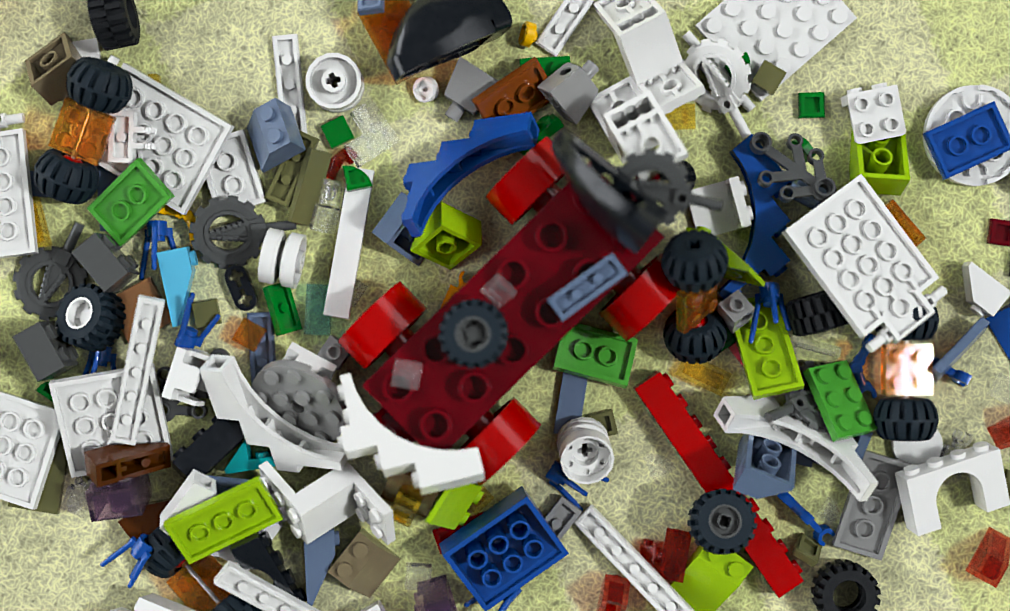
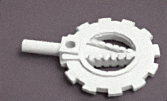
(724, 94)

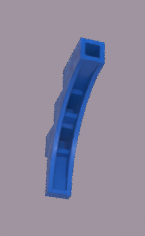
(457, 159)
(769, 219)

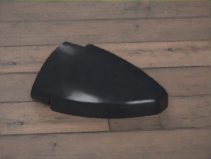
(443, 31)
(625, 221)

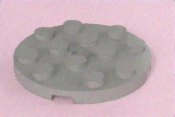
(290, 381)

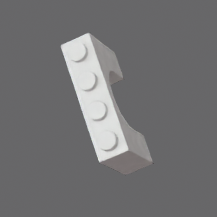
(921, 482)
(194, 491)

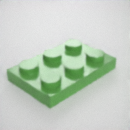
(130, 201)
(596, 355)
(839, 400)

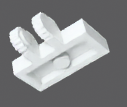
(123, 138)

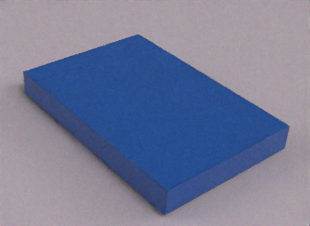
(968, 140)

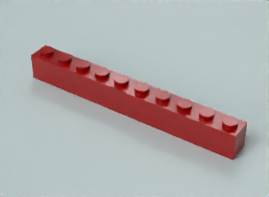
(713, 474)

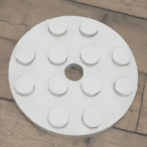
(958, 103)

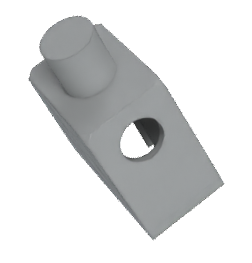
(465, 84)
(571, 90)

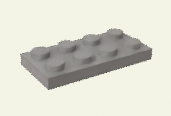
(868, 524)

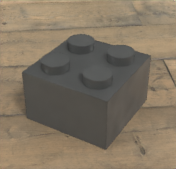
(106, 262)
(46, 351)

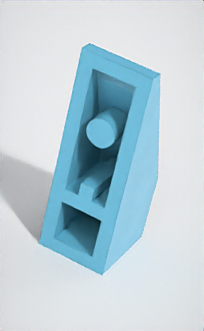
(177, 275)

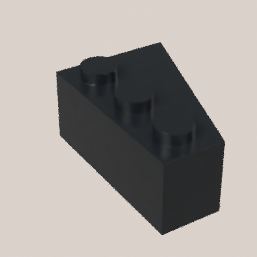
(208, 447)

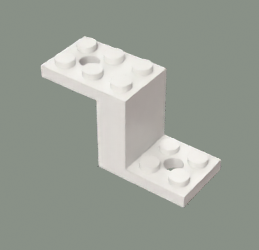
(650, 51)
(635, 123)
(329, 503)

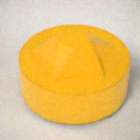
(528, 34)

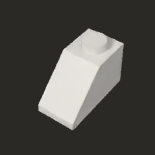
(982, 290)

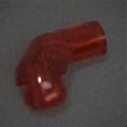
(336, 163)

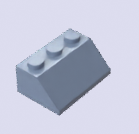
(764, 467)

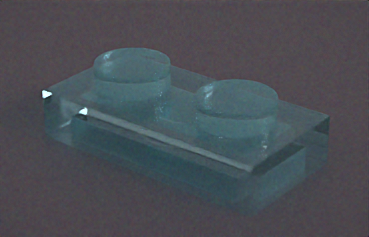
(315, 321)

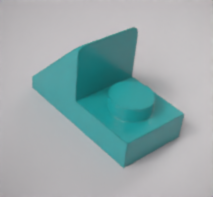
(244, 461)

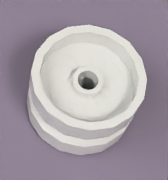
(329, 69)
(282, 258)

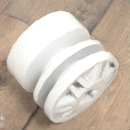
(587, 462)

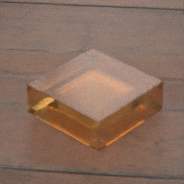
(249, 334)

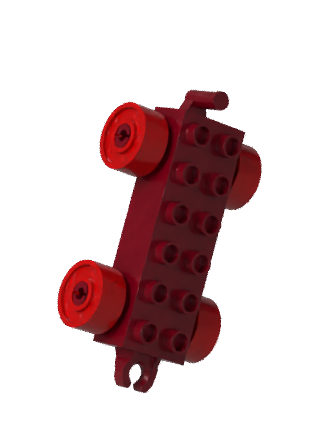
(537, 263)

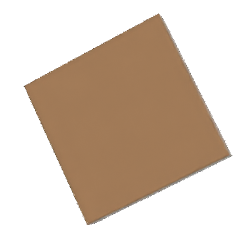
(129, 299)

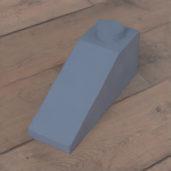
(318, 558)

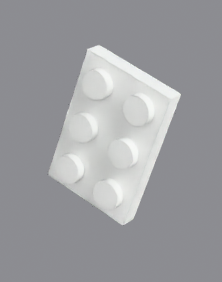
(236, 172)

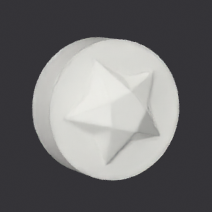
(425, 89)

